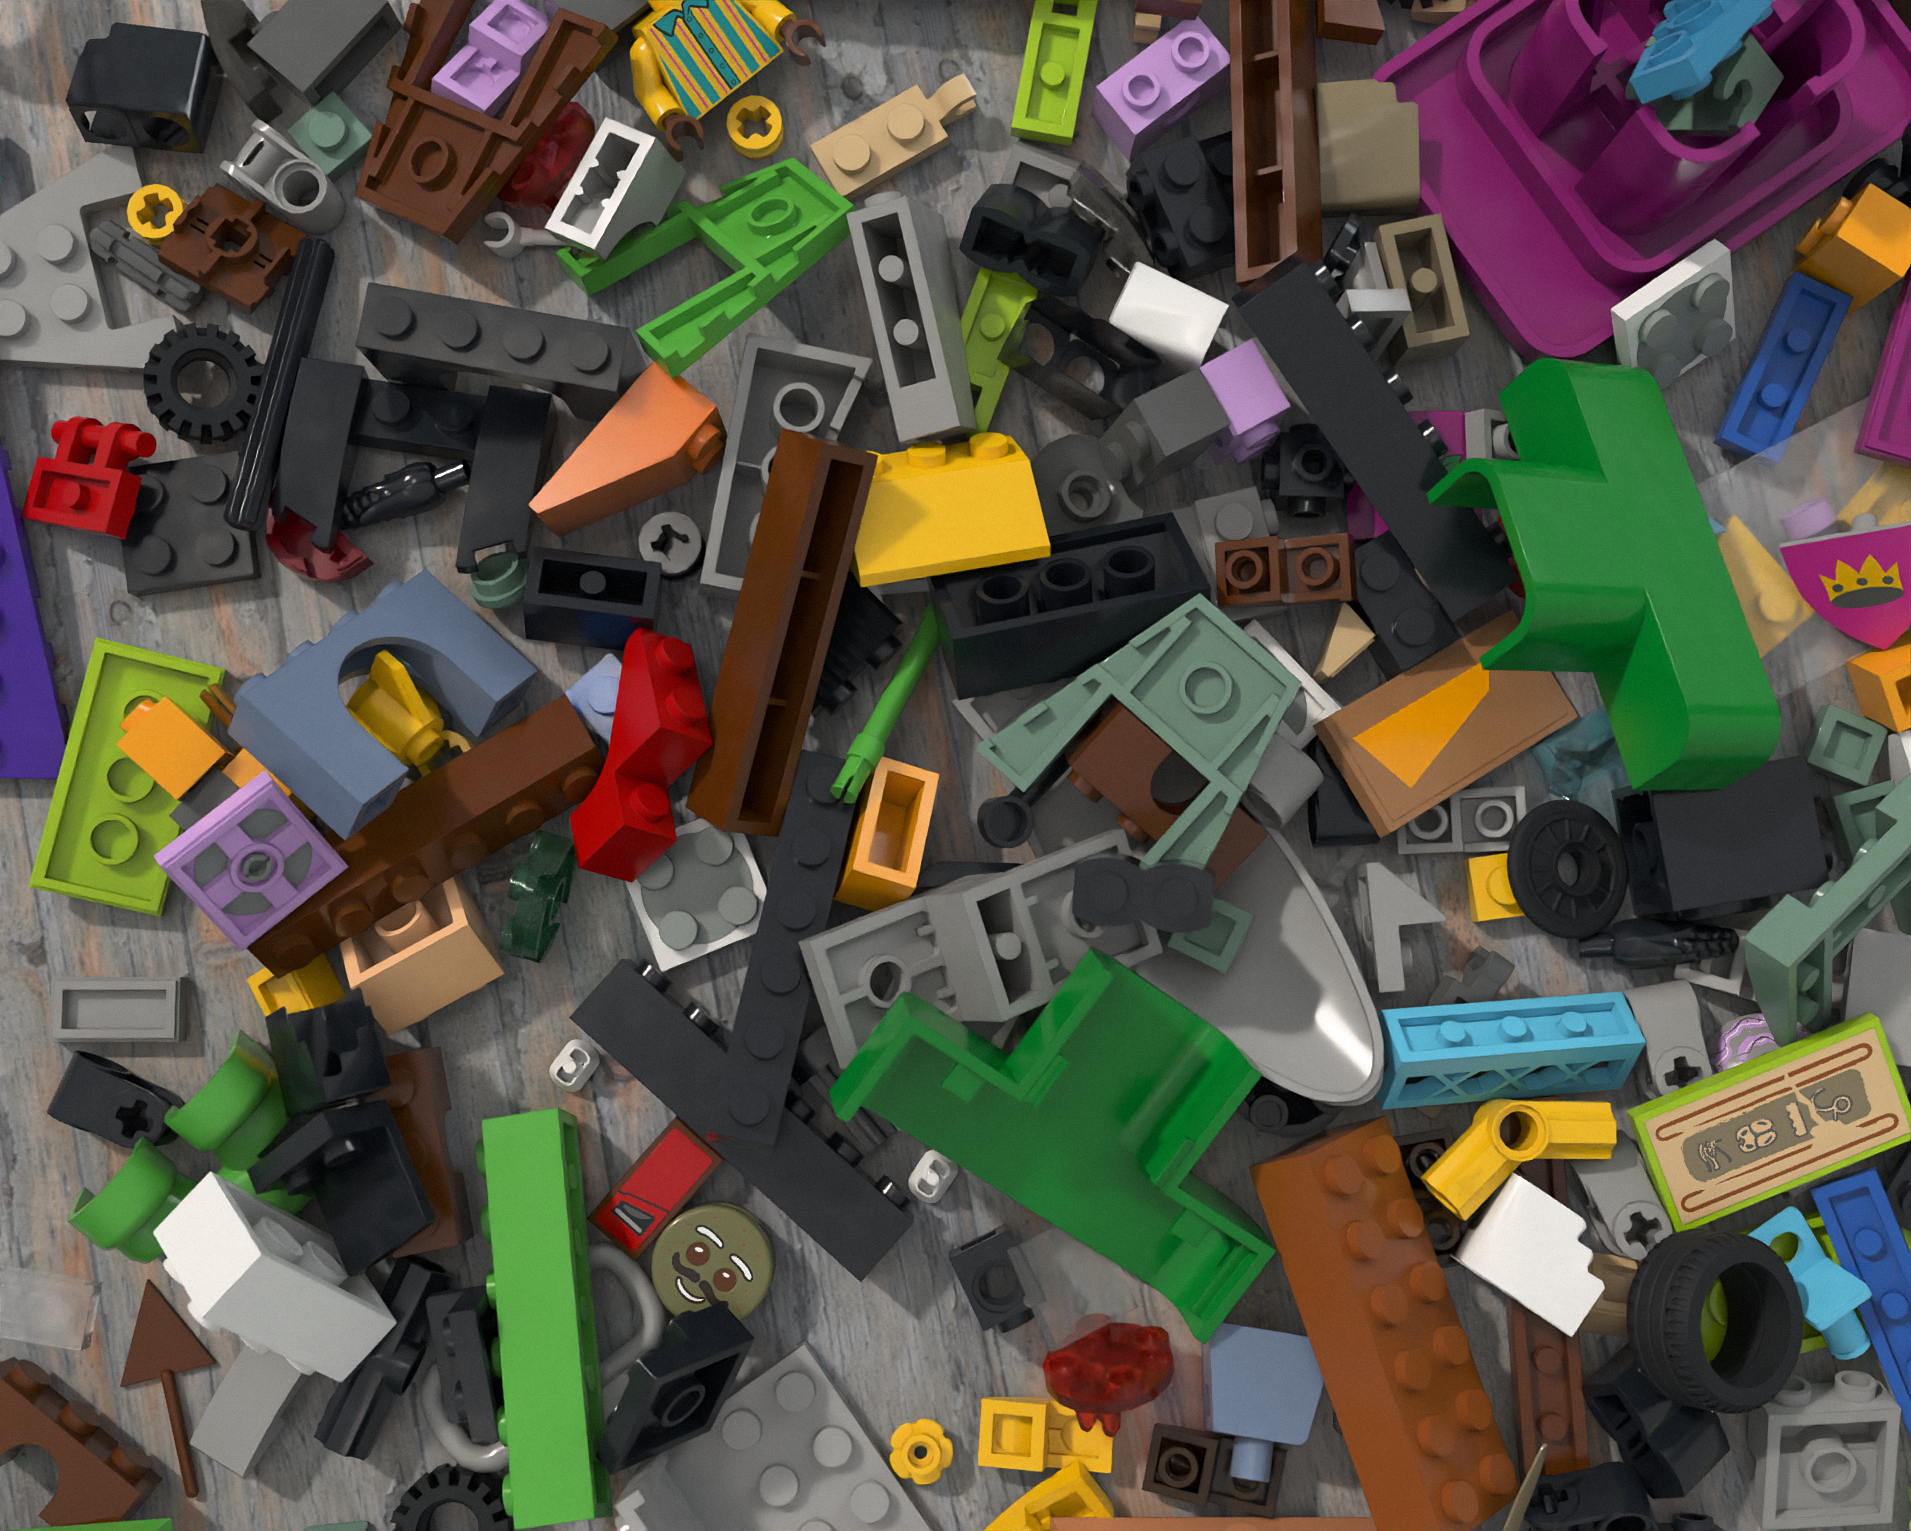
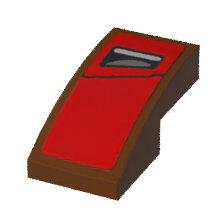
(655, 1188)

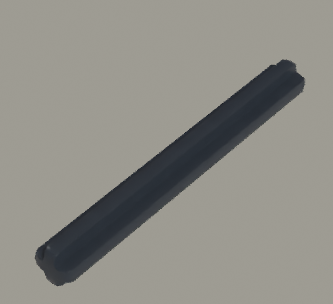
(269, 415)

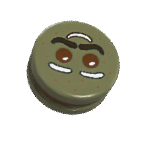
(714, 1257)

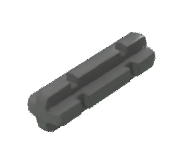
(142, 264)

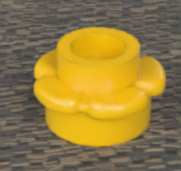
(920, 1433)

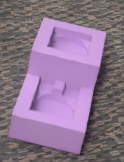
(494, 58)

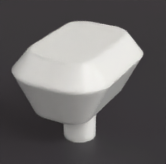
(574, 1065)
(932, 1177)

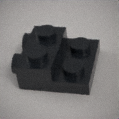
(1187, 203)
(676, 1388)

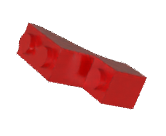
(654, 739)

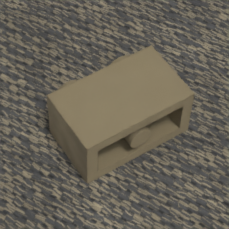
(1419, 259)

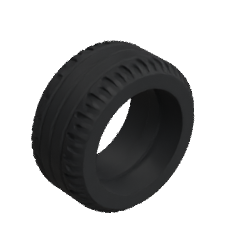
(1761, 1327)

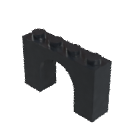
(433, 336)

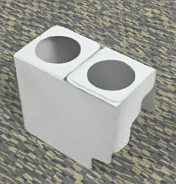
(1168, 319)
(1532, 1253)

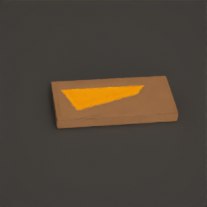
(1440, 727)

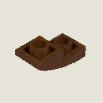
(1286, 571)

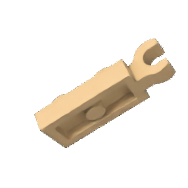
(891, 137)

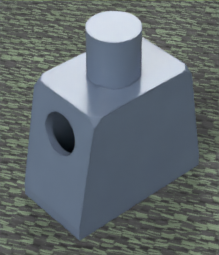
(1260, 1391)

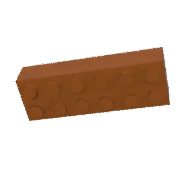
(1385, 1330)

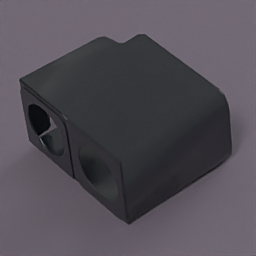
(147, 88)
(1122, 385)
(327, 1055)

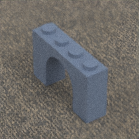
(313, 743)

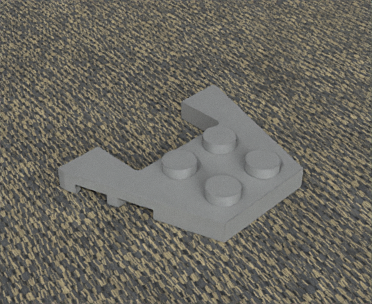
(53, 283)

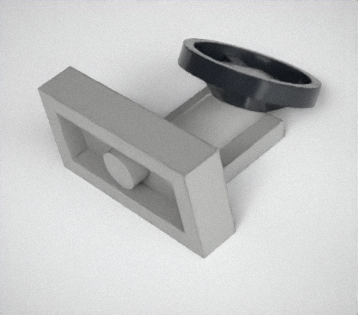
(1365, 285)

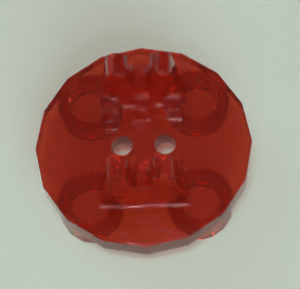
(550, 161)
(1110, 1373)

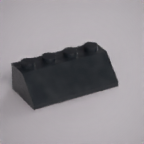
(1062, 611)

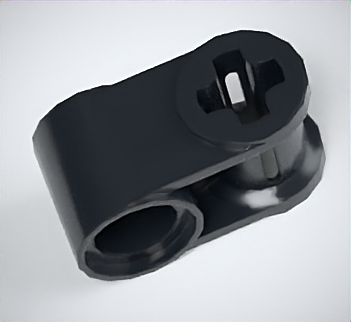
(1333, 810)
(109, 1100)
(1592, 1500)

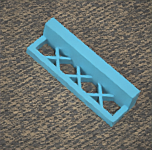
(1508, 1042)

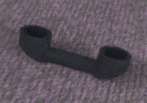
(1008, 819)

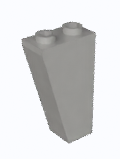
(914, 315)

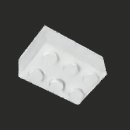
(270, 1280)

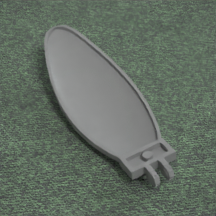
(1294, 985)

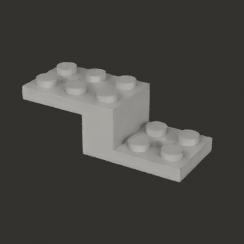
(969, 946)

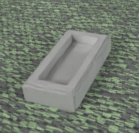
(118, 1009)

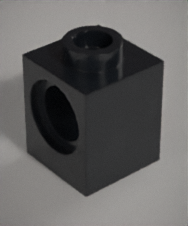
(972, 1261)

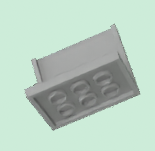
(775, 1460)

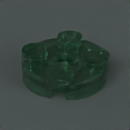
(539, 893)

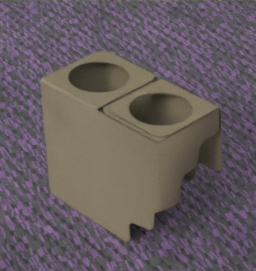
(1366, 149)

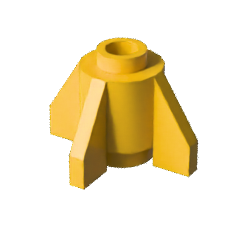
(398, 712)

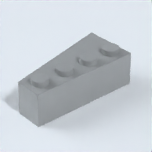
(776, 389)

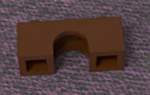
(1117, 761)
(419, 1107)
(96, 1473)

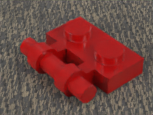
(85, 496)

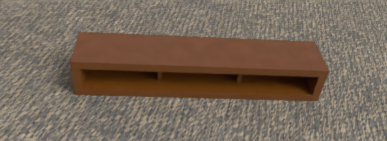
(1274, 135)
(781, 632)
(441, 829)

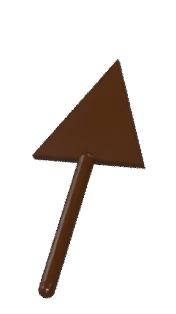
(160, 1349)

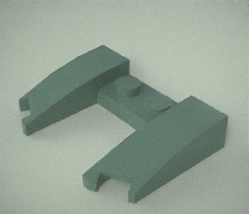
(1796, 943)

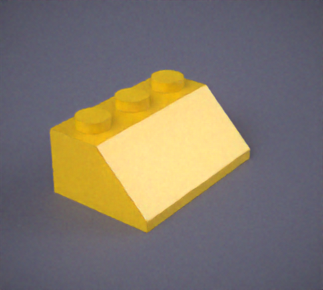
(949, 511)

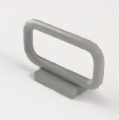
(613, 1369)

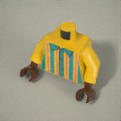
(702, 51)

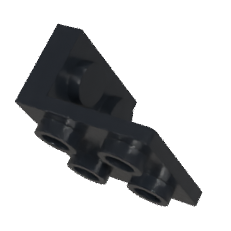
(359, 1178)

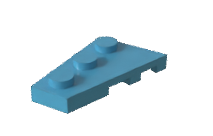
(1692, 44)

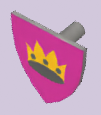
(1857, 578)

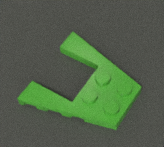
(762, 227)

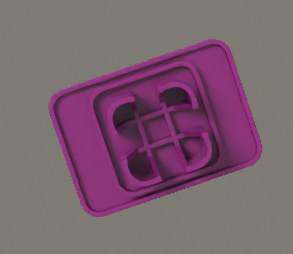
(1579, 197)

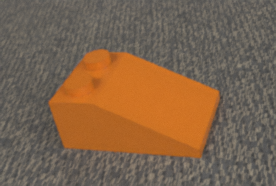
(638, 451)

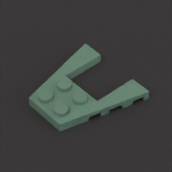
(1197, 688)

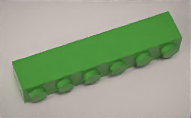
(544, 1319)

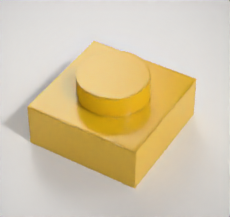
(1489, 888)

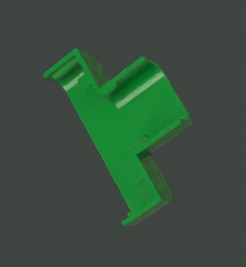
(1623, 574)
(1084, 1124)

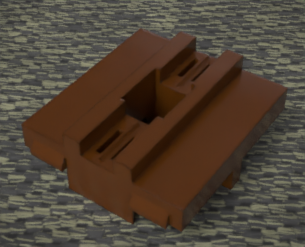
(239, 277)

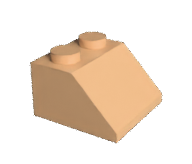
(422, 956)

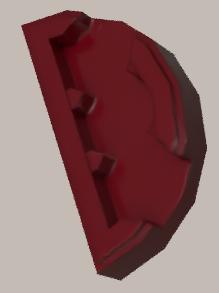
(295, 551)

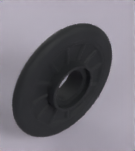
(1534, 873)

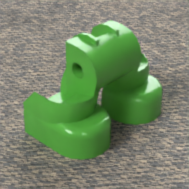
(229, 1116)

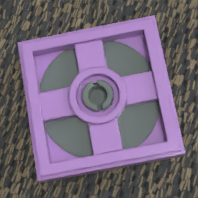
(251, 861)

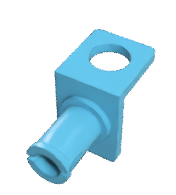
(1824, 1287)

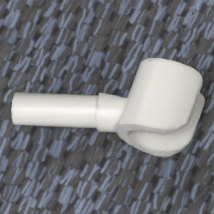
(517, 236)

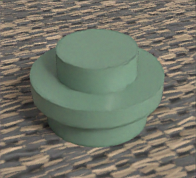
(499, 581)

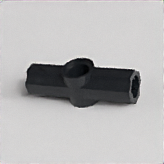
(369, 1392)

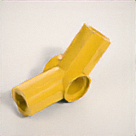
(1548, 1131)

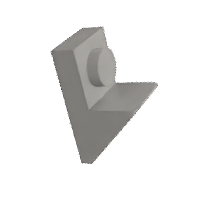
(1383, 907)

